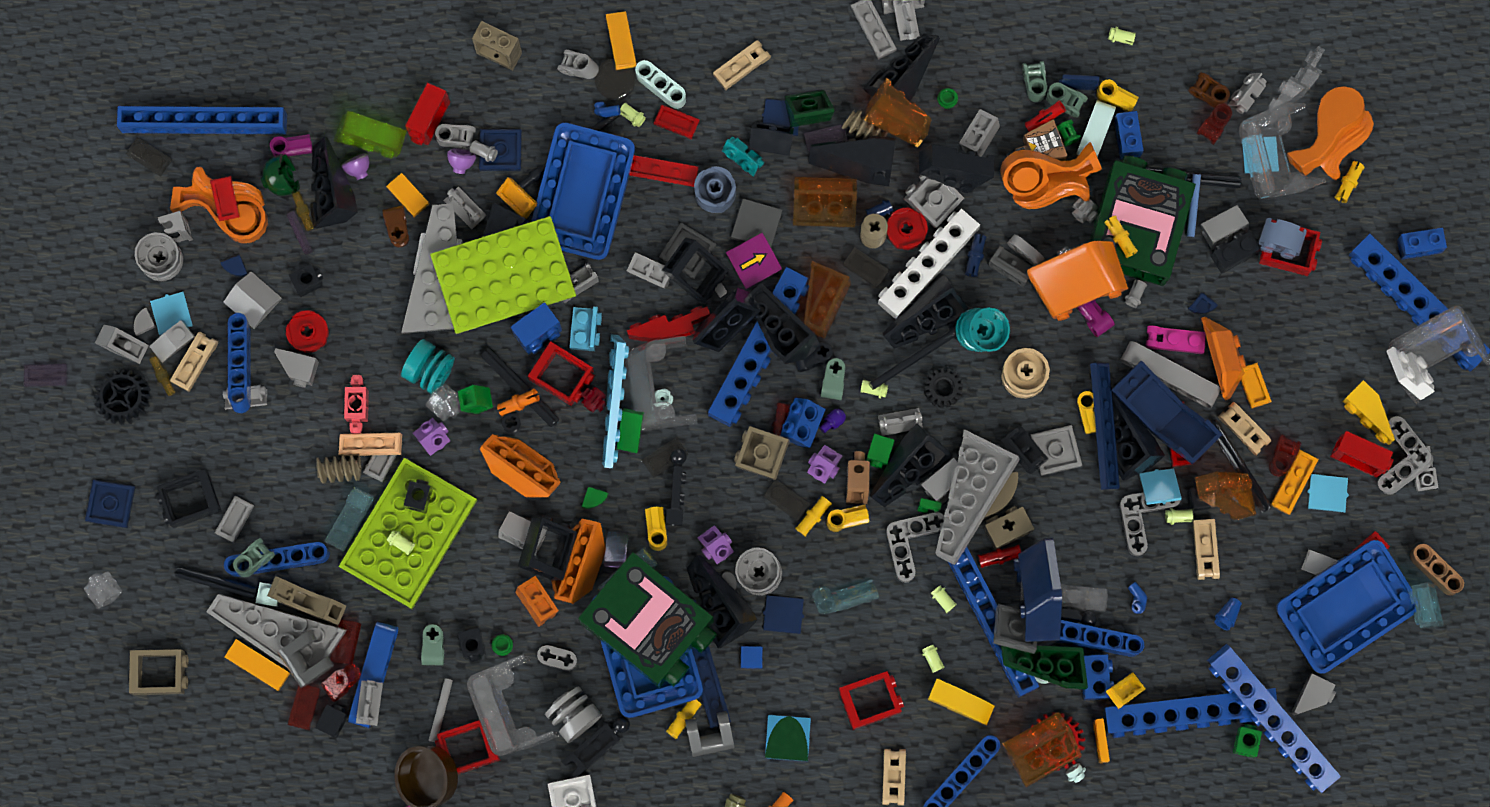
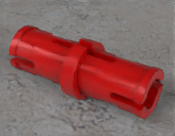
(1056, 109)
(999, 556)

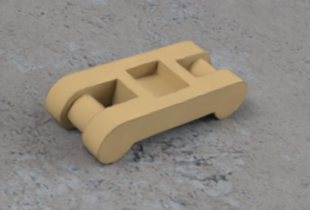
(1244, 428)
(894, 777)

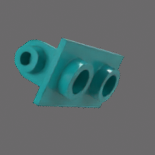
(749, 161)

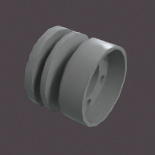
(154, 246)
(757, 559)
(573, 714)

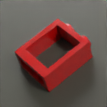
(427, 114)
(1310, 263)
(544, 361)
(1362, 454)
(850, 708)
(441, 742)

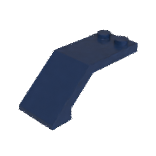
(1165, 414)

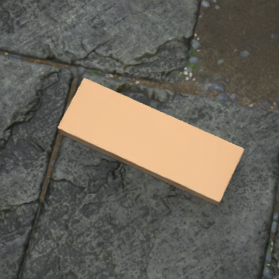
(370, 444)

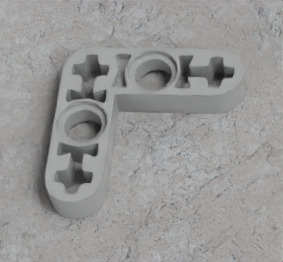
(1411, 460)
(1135, 514)
(907, 534)

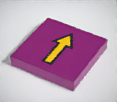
(754, 260)

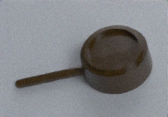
(425, 776)

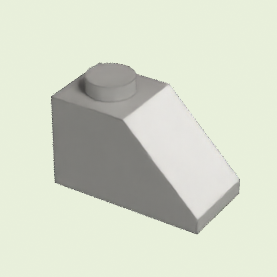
(172, 341)
(121, 343)
(298, 367)
(1314, 694)

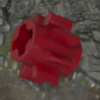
(593, 399)

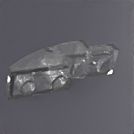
(1296, 89)
(1081, 597)

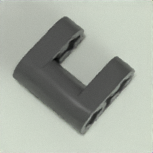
(297, 664)
(712, 742)

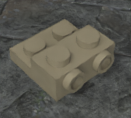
(761, 452)

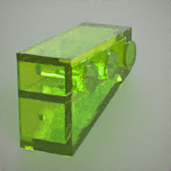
(370, 135)

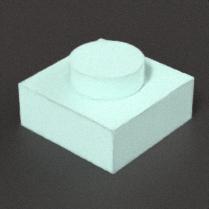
(262, 597)

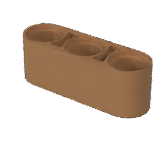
(1447, 571)

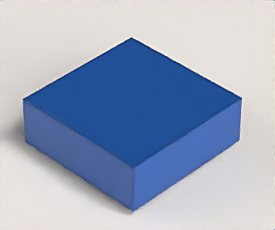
(751, 657)

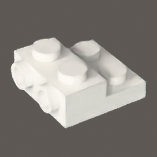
(1411, 372)
(572, 792)

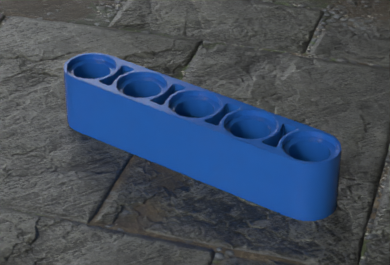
(239, 371)
(287, 558)
(1101, 639)
(376, 661)
(966, 768)

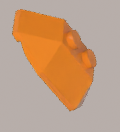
(1225, 356)
(520, 466)
(583, 563)

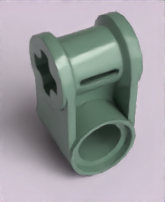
(1035, 77)
(1068, 97)
(833, 383)
(254, 558)
(432, 650)

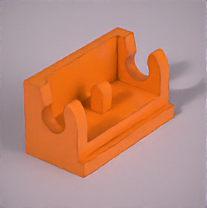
(536, 601)

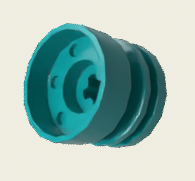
(993, 329)
(424, 365)

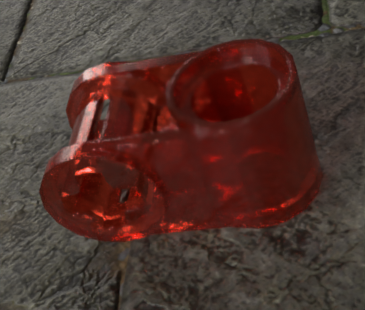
(1213, 126)
(1284, 452)
(341, 681)

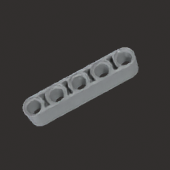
(1172, 374)

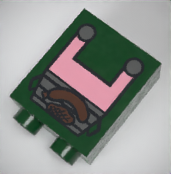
(1151, 210)
(648, 622)

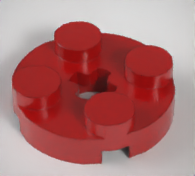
(911, 218)
(297, 326)

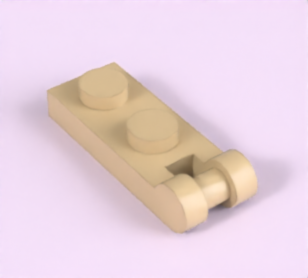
(741, 65)
(193, 362)
(1206, 548)

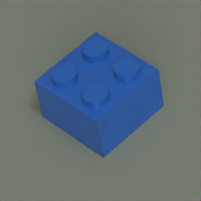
(536, 329)

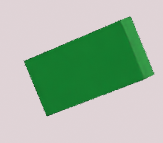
(630, 430)

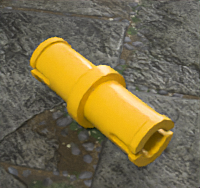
(1349, 182)
(1121, 236)
(813, 516)
(686, 713)

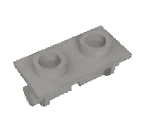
(906, 19)
(1254, 85)
(465, 207)
(258, 396)
(899, 421)
(369, 703)

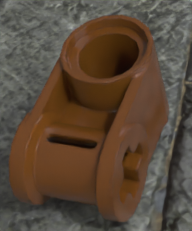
(1208, 90)
(396, 223)

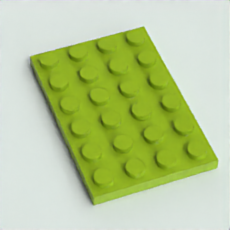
(503, 275)
(390, 568)

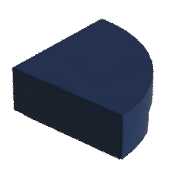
(235, 266)
(1202, 305)

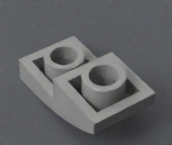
(1428, 478)
(1317, 562)

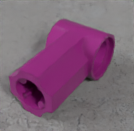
(293, 145)
(1097, 319)

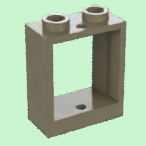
(491, 41)
(135, 674)

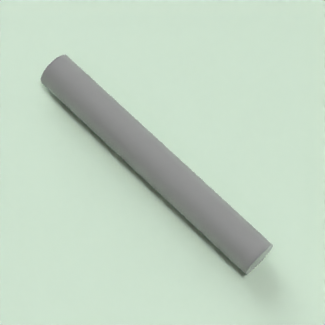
(440, 710)

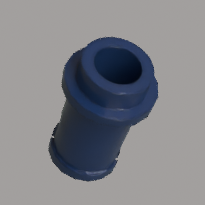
(881, 209)

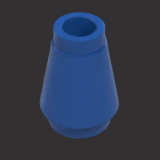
(1228, 614)

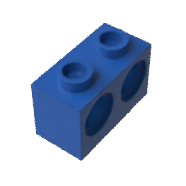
(1128, 134)
(1421, 243)
(802, 422)
(1097, 677)

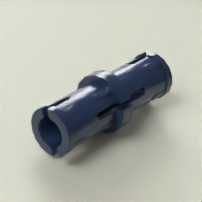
(975, 255)

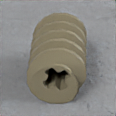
(861, 126)
(873, 231)
(339, 469)

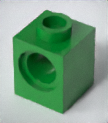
(475, 399)
(880, 451)
(1242, 749)

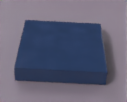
(508, 144)
(110, 504)

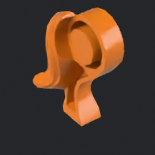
(1341, 129)
(1042, 180)
(252, 218)

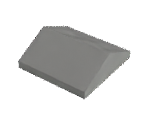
(252, 299)

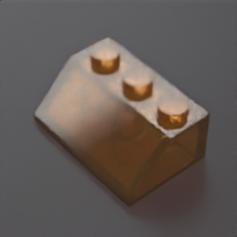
(825, 202)
(1042, 749)

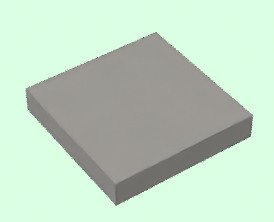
(1060, 449)

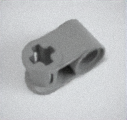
(578, 65)
(457, 136)

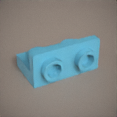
(584, 329)

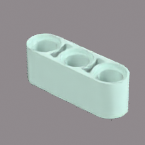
(656, 76)
(1097, 126)

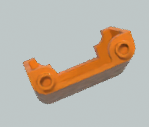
(1078, 278)

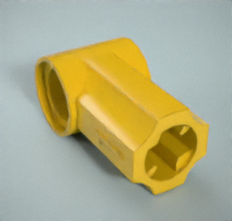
(1119, 96)
(1087, 413)
(850, 517)
(656, 526)

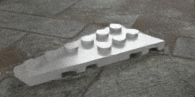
(427, 304)
(975, 486)
(275, 629)

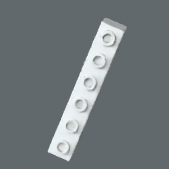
(965, 225)

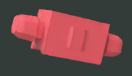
(350, 393)

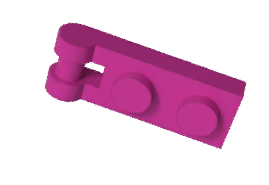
(1176, 340)

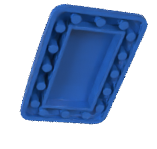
(584, 188)
(1347, 606)
(639, 695)

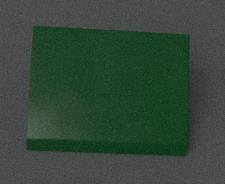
(809, 108)

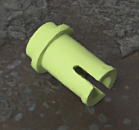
(1121, 36)
(632, 115)
(880, 391)
(1174, 516)
(400, 542)
(943, 598)
(933, 658)

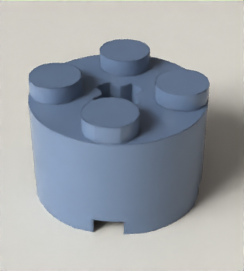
(707, 181)
(1282, 238)

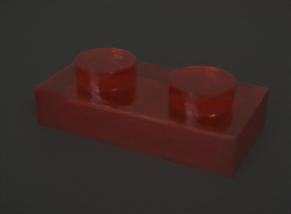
(346, 648)
(304, 707)

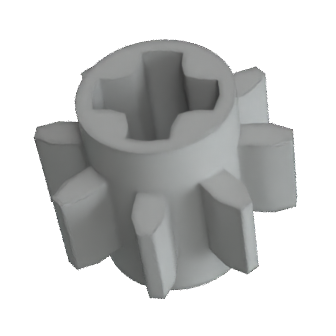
(1084, 210)

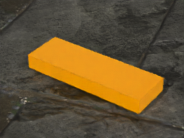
(621, 40)
(1294, 482)
(257, 665)

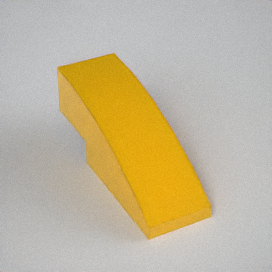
(961, 702)

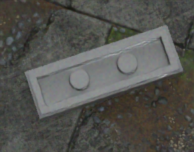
(873, 28)

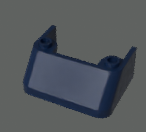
(1041, 589)

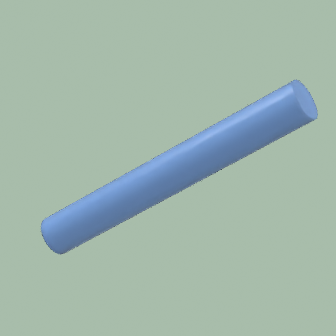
(1193, 207)

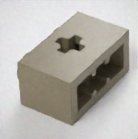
(1021, 527)

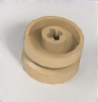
(1015, 380)

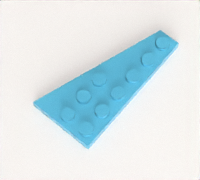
(614, 395)

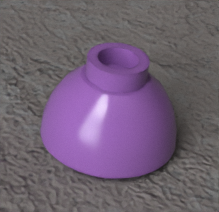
(460, 159)
(357, 166)

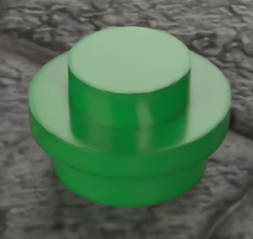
(947, 98)
(502, 645)

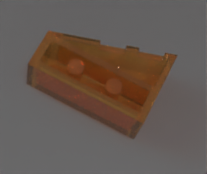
(896, 115)
(824, 298)
(1228, 492)

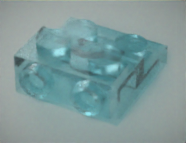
(1427, 606)

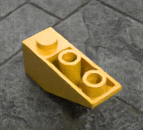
(1369, 408)

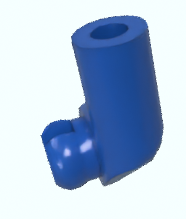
(609, 111)
(1140, 598)

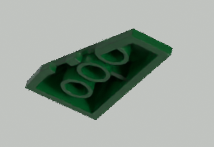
(1050, 663)

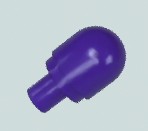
(833, 420)

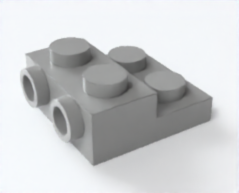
(932, 199)

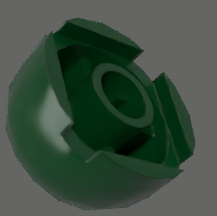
(279, 176)

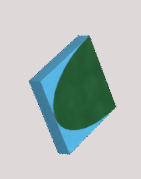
(787, 738)

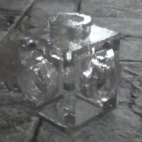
(444, 402)
(102, 589)

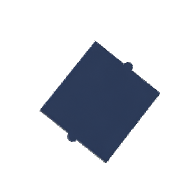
(1080, 82)
(776, 114)
(783, 614)

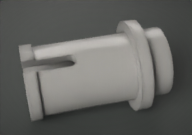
(484, 151)
(1135, 294)

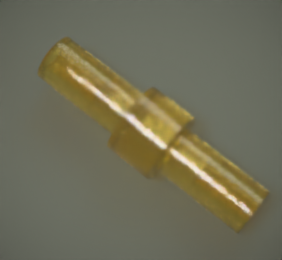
(302, 211)
(162, 376)

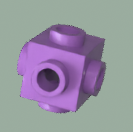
(432, 436)
(824, 464)
(715, 545)

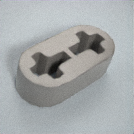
(1025, 250)
(558, 652)

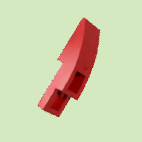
(660, 328)

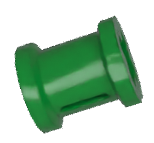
(1069, 140)

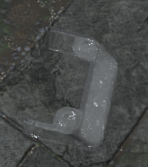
(1267, 154)
(1440, 339)
(641, 385)
(493, 711)

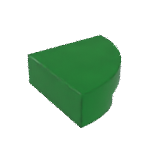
(594, 498)
(926, 504)

